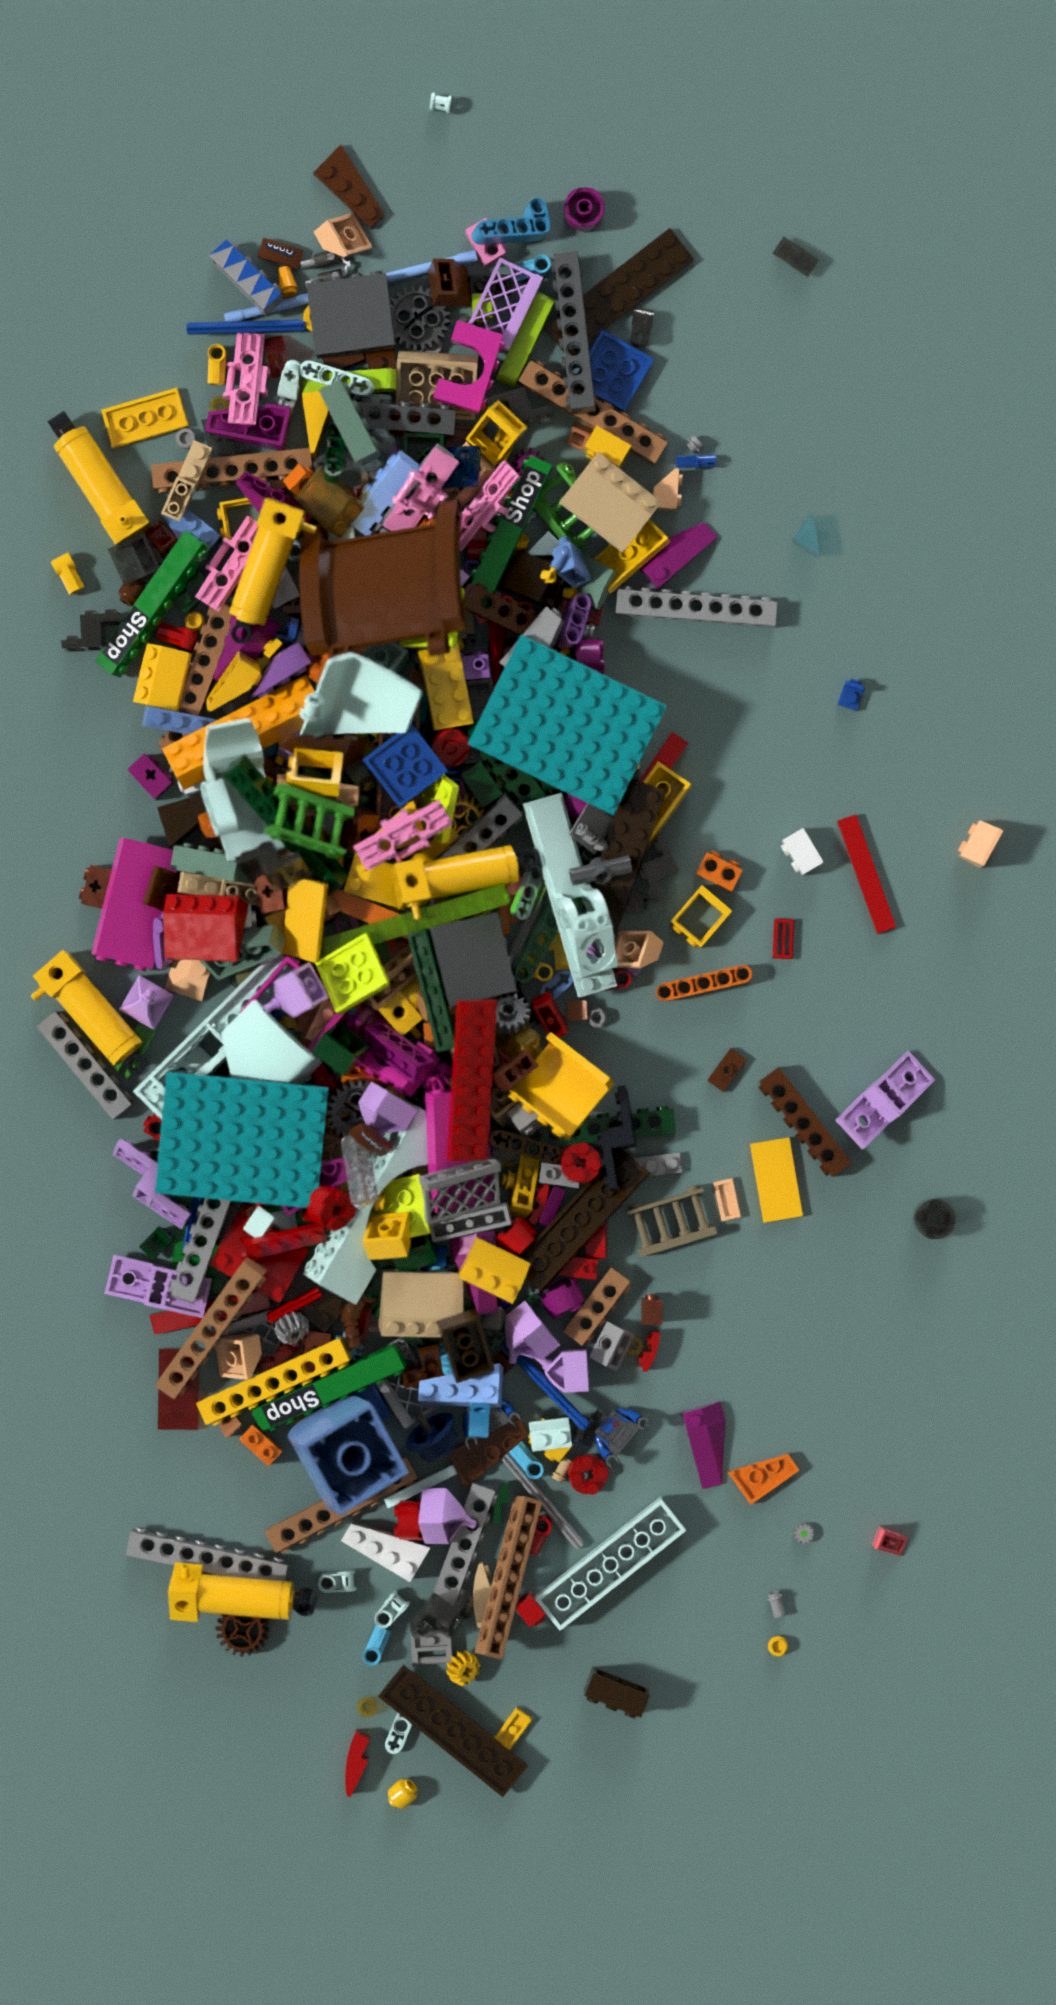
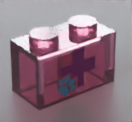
(359, 1017)

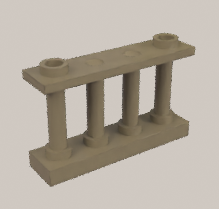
(667, 1241)

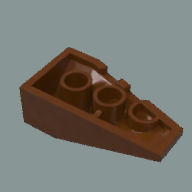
(350, 746)

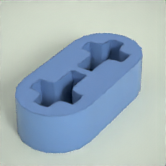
(560, 989)

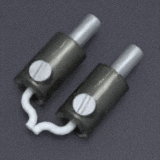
(324, 260)

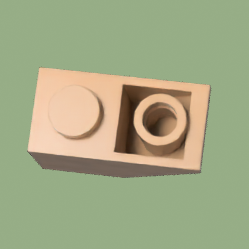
(667, 491)

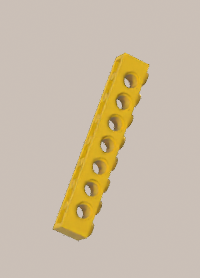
(208, 1406)

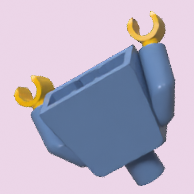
(569, 565)

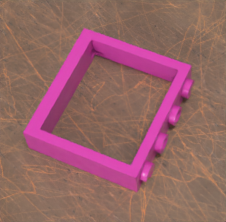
(293, 964)

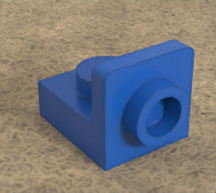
(292, 628)
(851, 694)

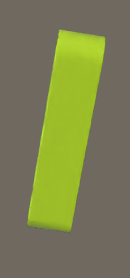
(525, 339)
(383, 380)

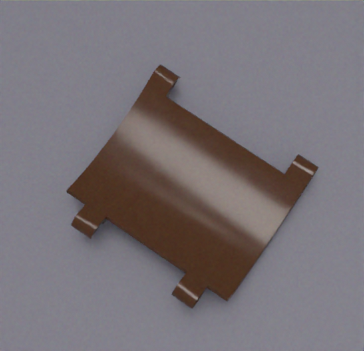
(383, 586)

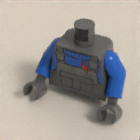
(497, 1418)
(616, 1431)

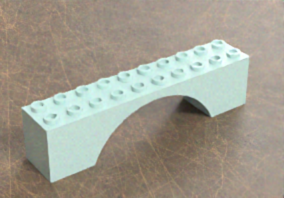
(342, 1260)

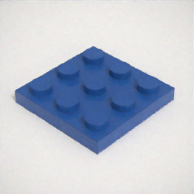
(616, 370)
(405, 765)

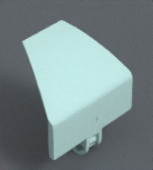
(359, 698)
(264, 1050)

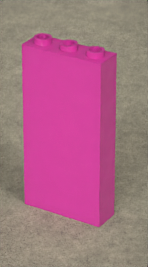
(125, 922)
(437, 1127)

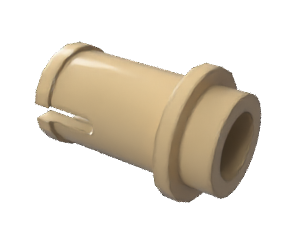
(561, 1470)

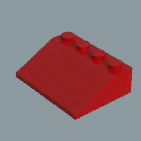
(203, 927)
(280, 1267)

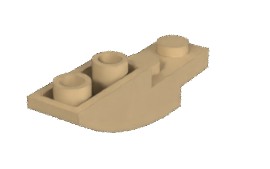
(187, 481)
(212, 886)
(481, 1591)

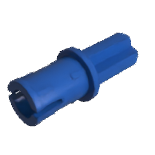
(696, 461)

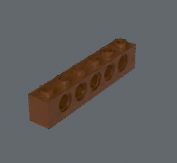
(473, 603)
(839, 1159)

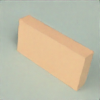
(727, 1199)

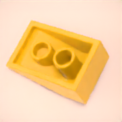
(317, 420)
(236, 680)
(372, 884)

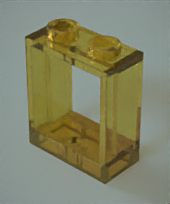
(517, 1042)

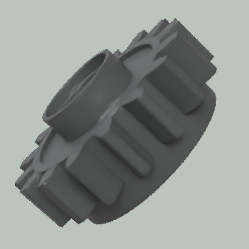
(511, 1014)

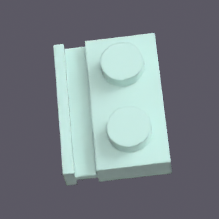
(550, 1434)

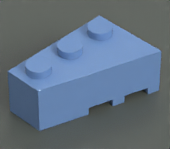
(195, 525)

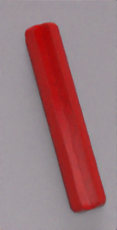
(294, 1305)

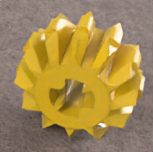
(463, 1668)

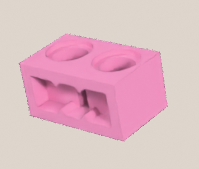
(481, 250)

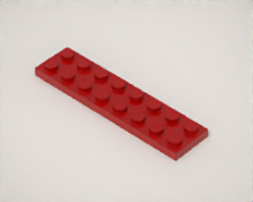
(472, 1080)

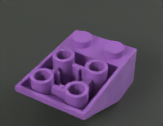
(288, 662)

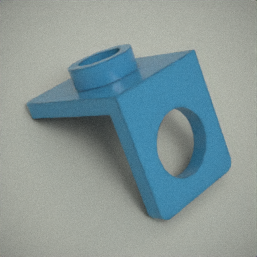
(479, 1420)

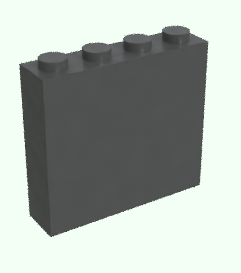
(351, 314)
(473, 959)

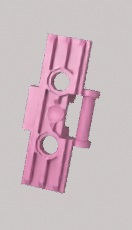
(251, 380)
(425, 495)
(487, 503)
(216, 595)
(400, 830)

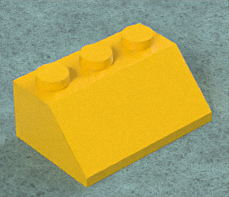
(162, 677)
(494, 1270)

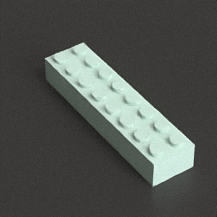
(610, 1563)

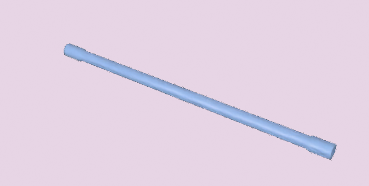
(242, 314)

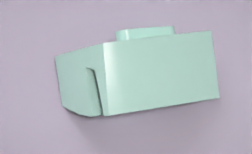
(228, 811)

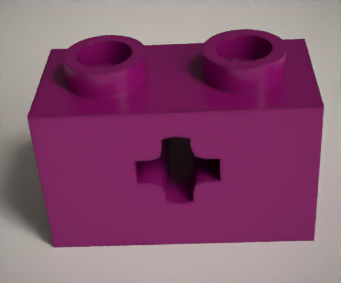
(140, 770)

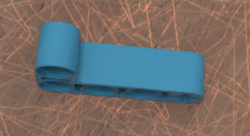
(488, 230)

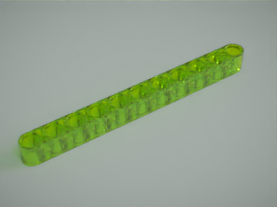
(431, 916)

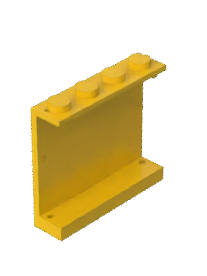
(561, 1088)

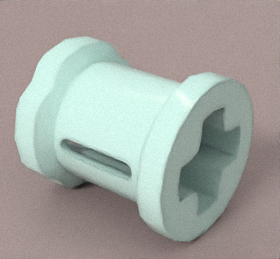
(440, 103)

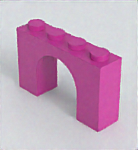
(487, 345)
(390, 1076)

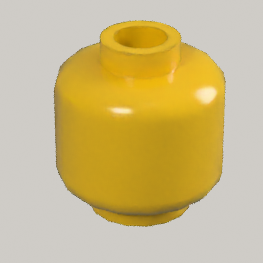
(402, 1793)

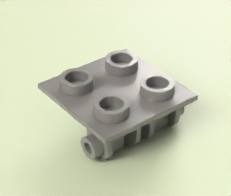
(592, 829)

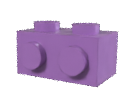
(476, 666)

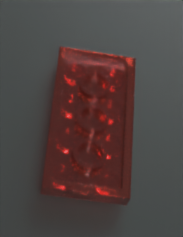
(182, 1411)

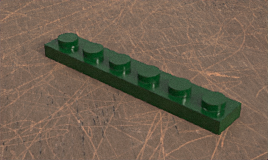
(432, 989)

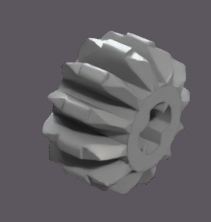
(291, 1327)

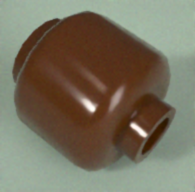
(131, 592)

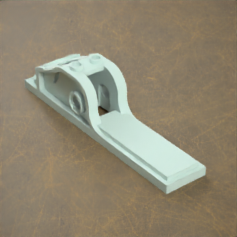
(558, 854)
(190, 1054)

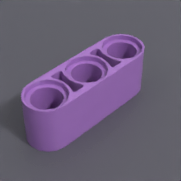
(574, 613)

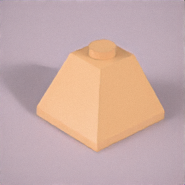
(343, 236)
(637, 948)
(188, 978)
(238, 1355)

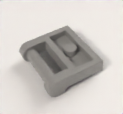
(431, 1642)

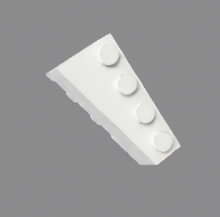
(383, 1547)

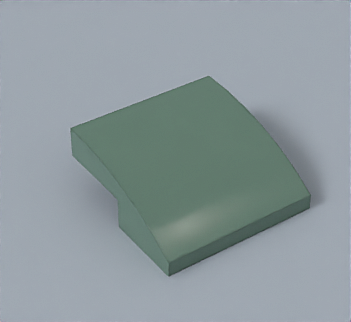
(600, 580)

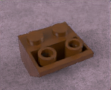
(449, 283)

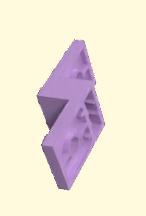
(885, 1099)
(145, 1188)
(152, 1286)

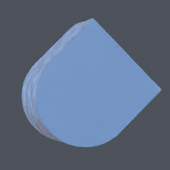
(346, 1453)

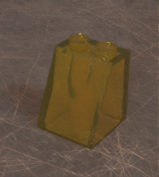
(330, 503)

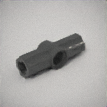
(600, 870)

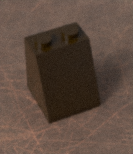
(525, 581)
(181, 818)

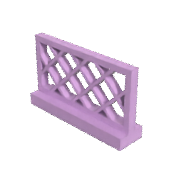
(521, 307)

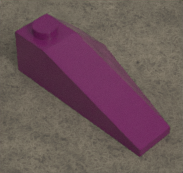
(270, 431)
(257, 490)
(677, 554)
(706, 1436)

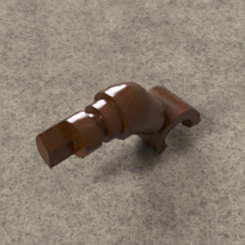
(350, 1317)

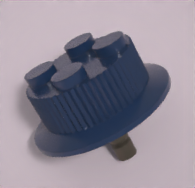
(433, 1436)

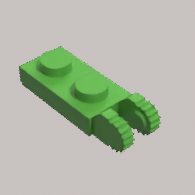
(146, 1034)

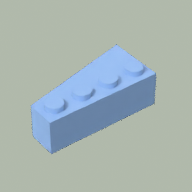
(382, 489)
(446, 1392)

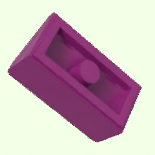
(551, 1206)

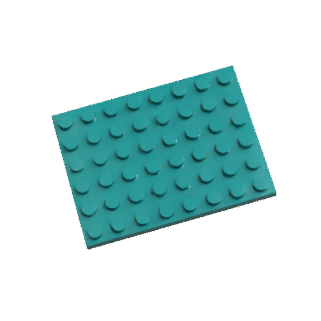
(567, 725)
(241, 1139)

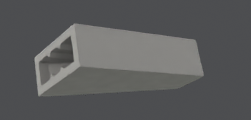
(543, 630)

